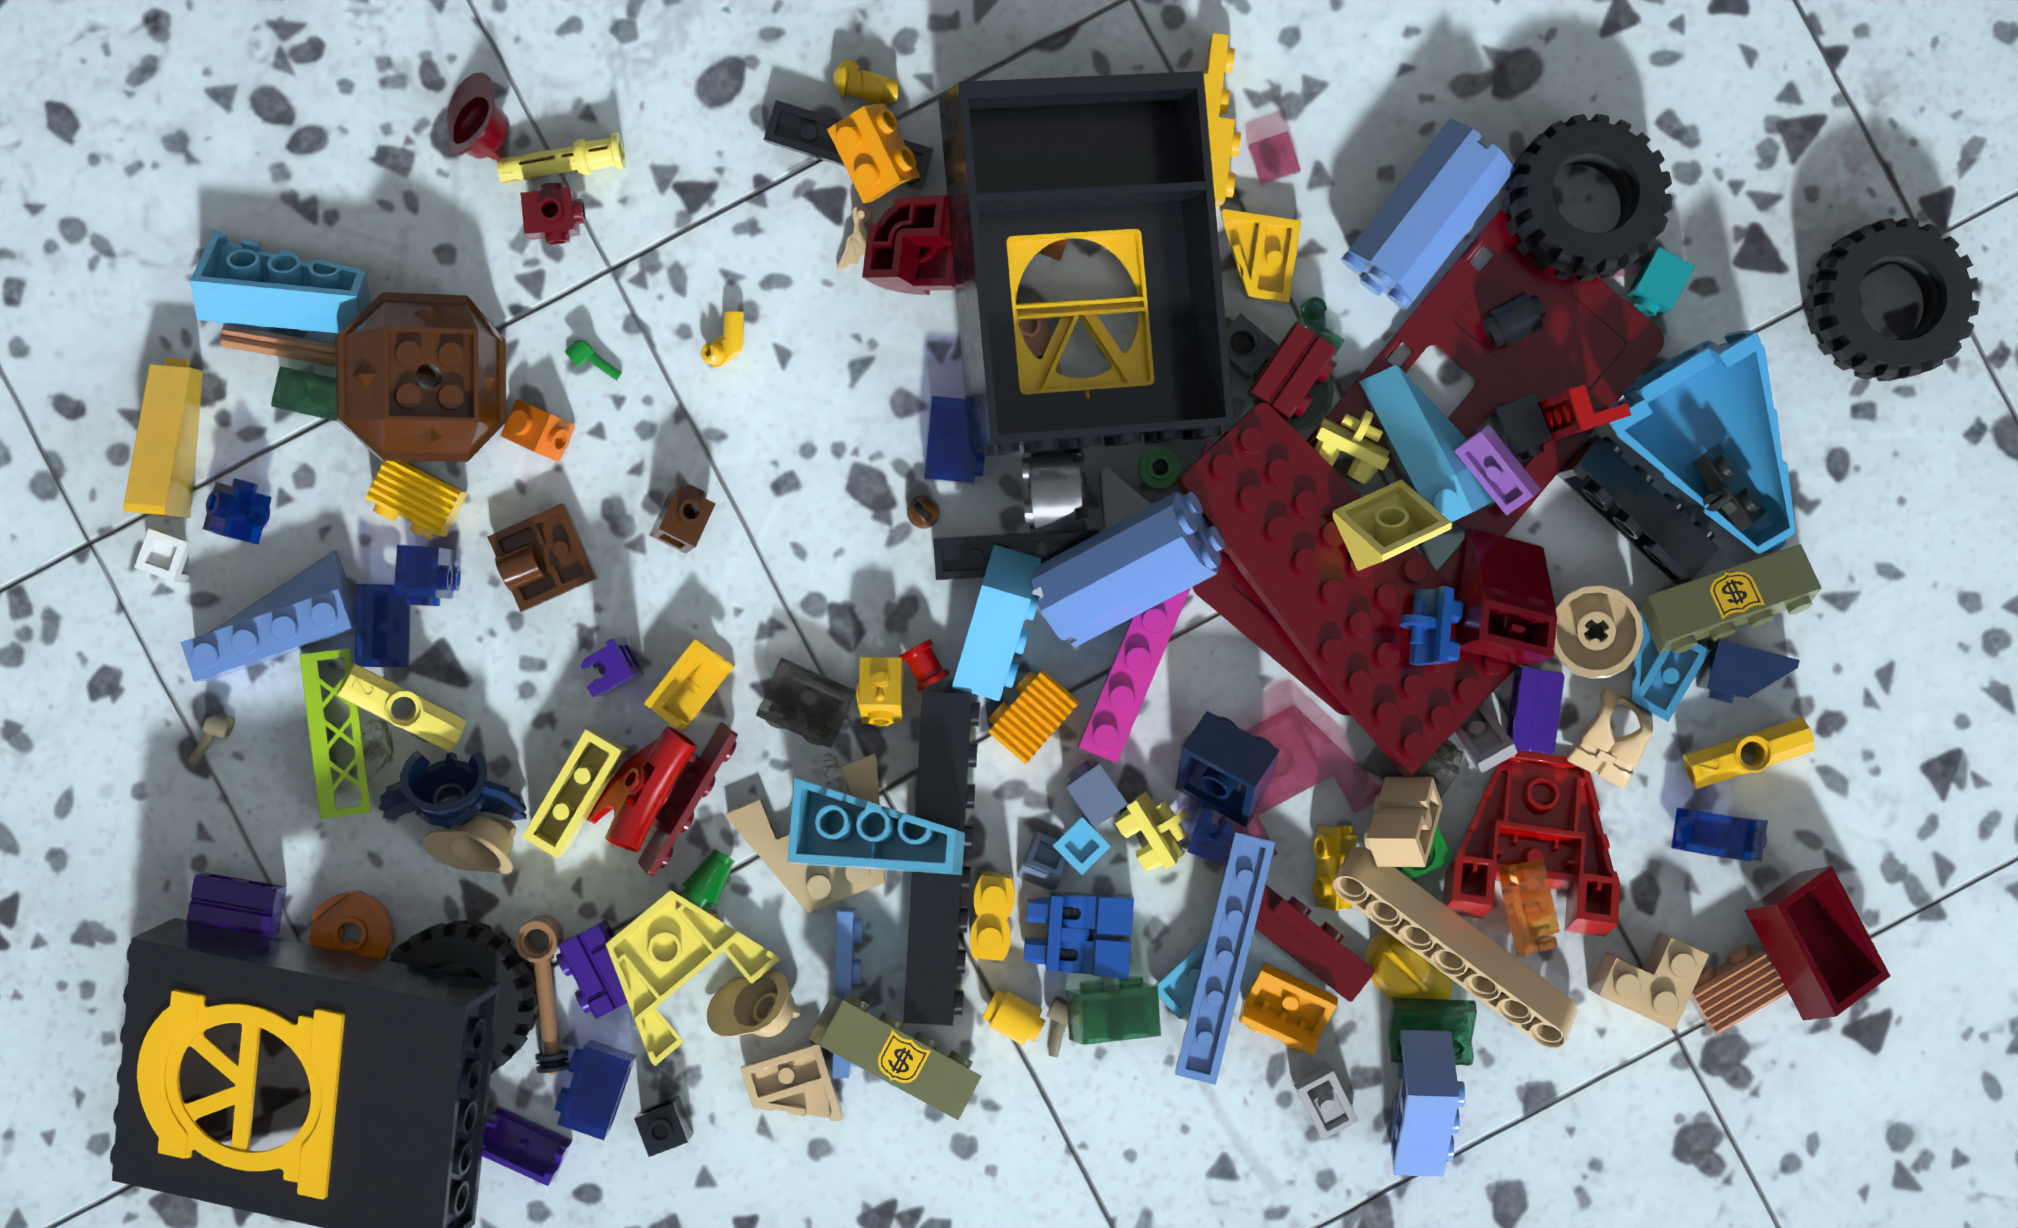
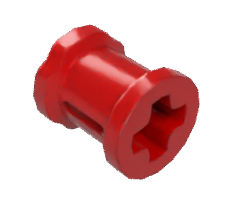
(924, 665)

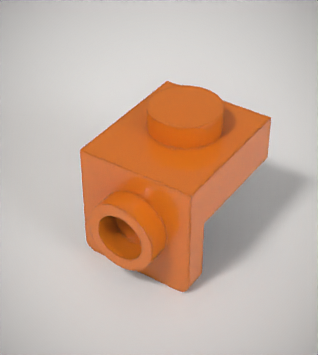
(537, 430)

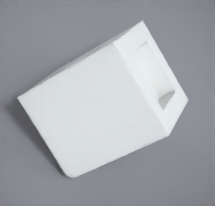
(164, 555)

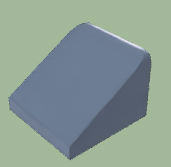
(1042, 862)

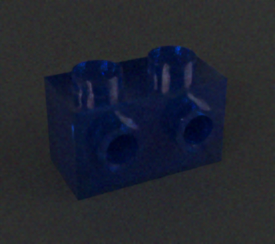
(426, 574)

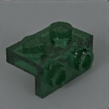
(1433, 1015)

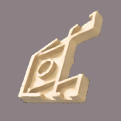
(812, 884)

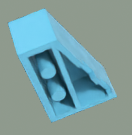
(998, 624)

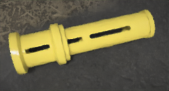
(580, 157)

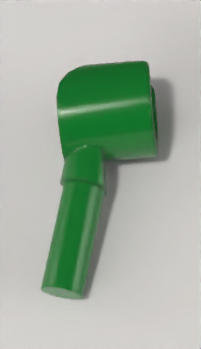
(581, 351)

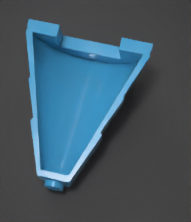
(1709, 400)

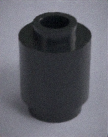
(1513, 319)

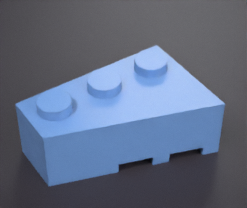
(1426, 1104)

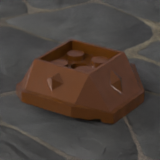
(379, 386)

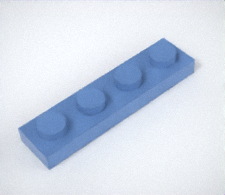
(847, 970)

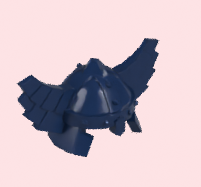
(448, 792)

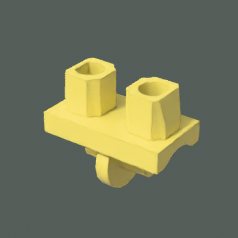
(1368, 454)
(1160, 828)

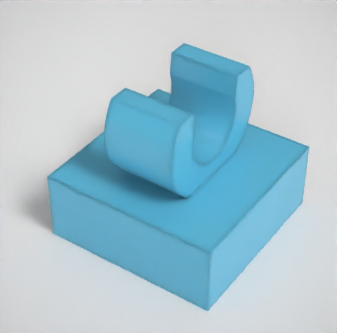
(1081, 845)

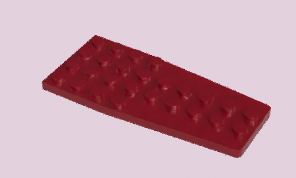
(1276, 516)

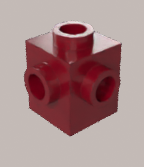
(538, 211)

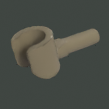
(217, 725)
(1058, 1013)

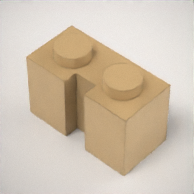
(1404, 822)

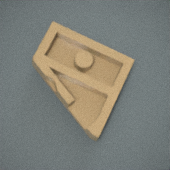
(794, 1083)

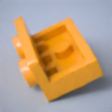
(873, 151)
(1287, 1009)

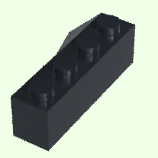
(1638, 509)

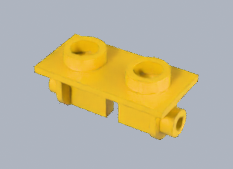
(1330, 850)

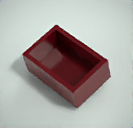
(1817, 943)

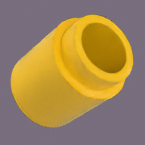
(1014, 1017)

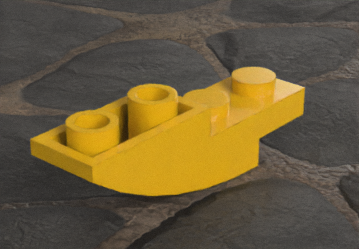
(1223, 138)

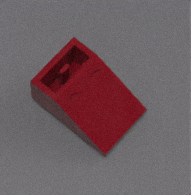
(1506, 600)

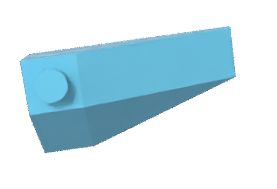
(1423, 444)

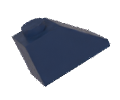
(1740, 670)

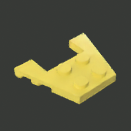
(668, 949)

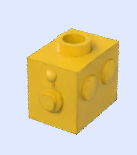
(880, 690)

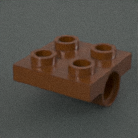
(542, 557)

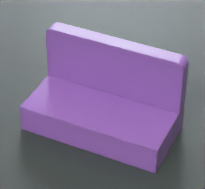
(1497, 469)

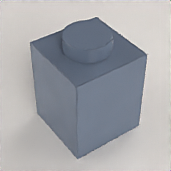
(1094, 792)

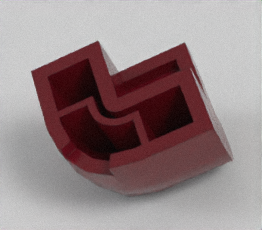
(911, 247)

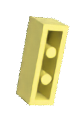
(575, 792)

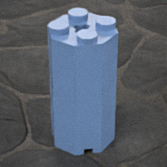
(1428, 213)
(1128, 568)

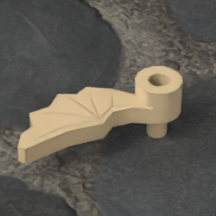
(856, 241)

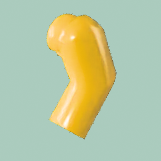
(728, 344)

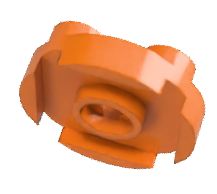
(355, 908)

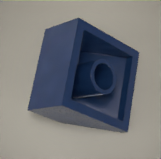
(1226, 768)

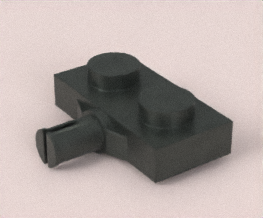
(1729, 488)

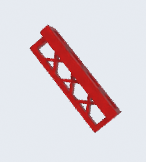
(1573, 413)

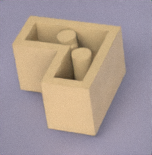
(1658, 989)

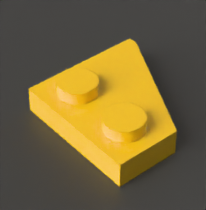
(1263, 253)

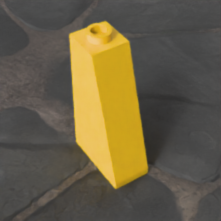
(166, 442)

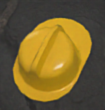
(1404, 972)

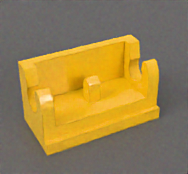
(689, 684)

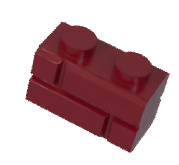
(1293, 371)

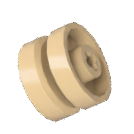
(1601, 608)

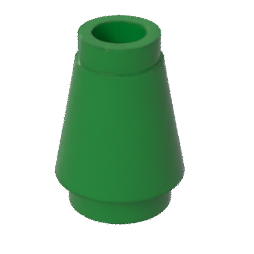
(708, 881)

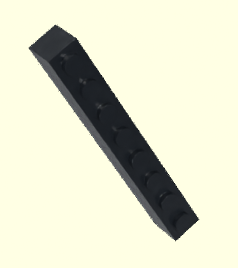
(936, 897)

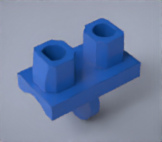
(1431, 626)

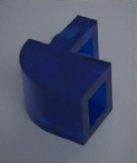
(1719, 834)

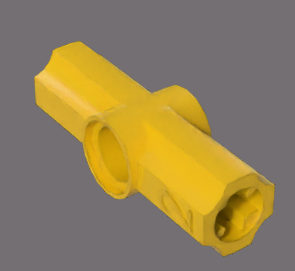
(1771, 744)

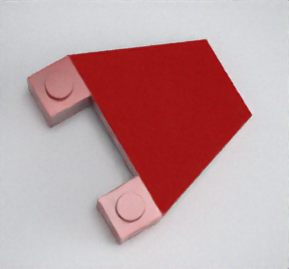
(1533, 812)

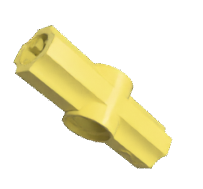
(424, 721)

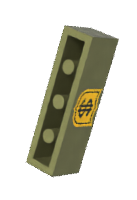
(1730, 599)
(894, 1056)

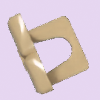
(1609, 754)

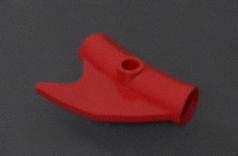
(642, 788)

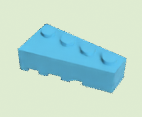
(856, 833)

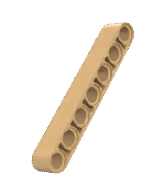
(1456, 948)

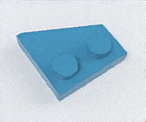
(1663, 678)

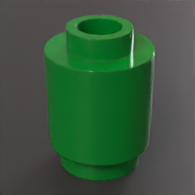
(1155, 481)

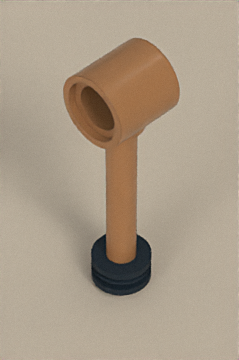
(552, 1058)

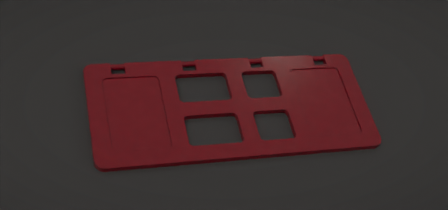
(1585, 339)

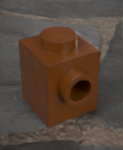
(683, 518)

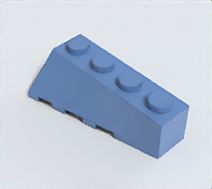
(288, 619)

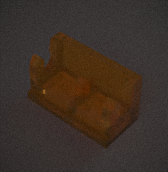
(1529, 906)

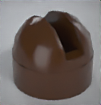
(929, 505)

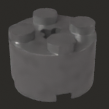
(1057, 492)

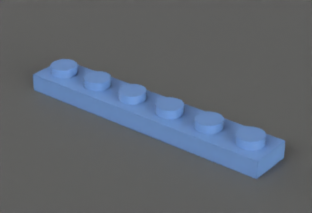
(1225, 957)

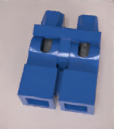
(1105, 914)

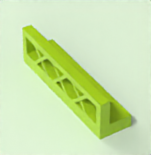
(319, 740)

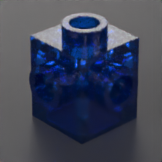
(237, 511)

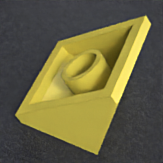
(1387, 523)

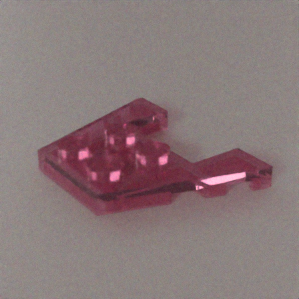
(1304, 761)

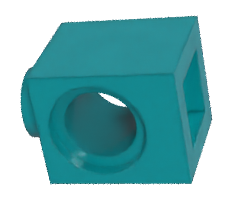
(1659, 282)

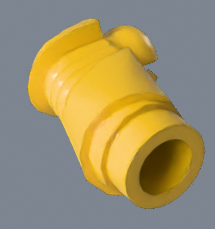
(864, 84)

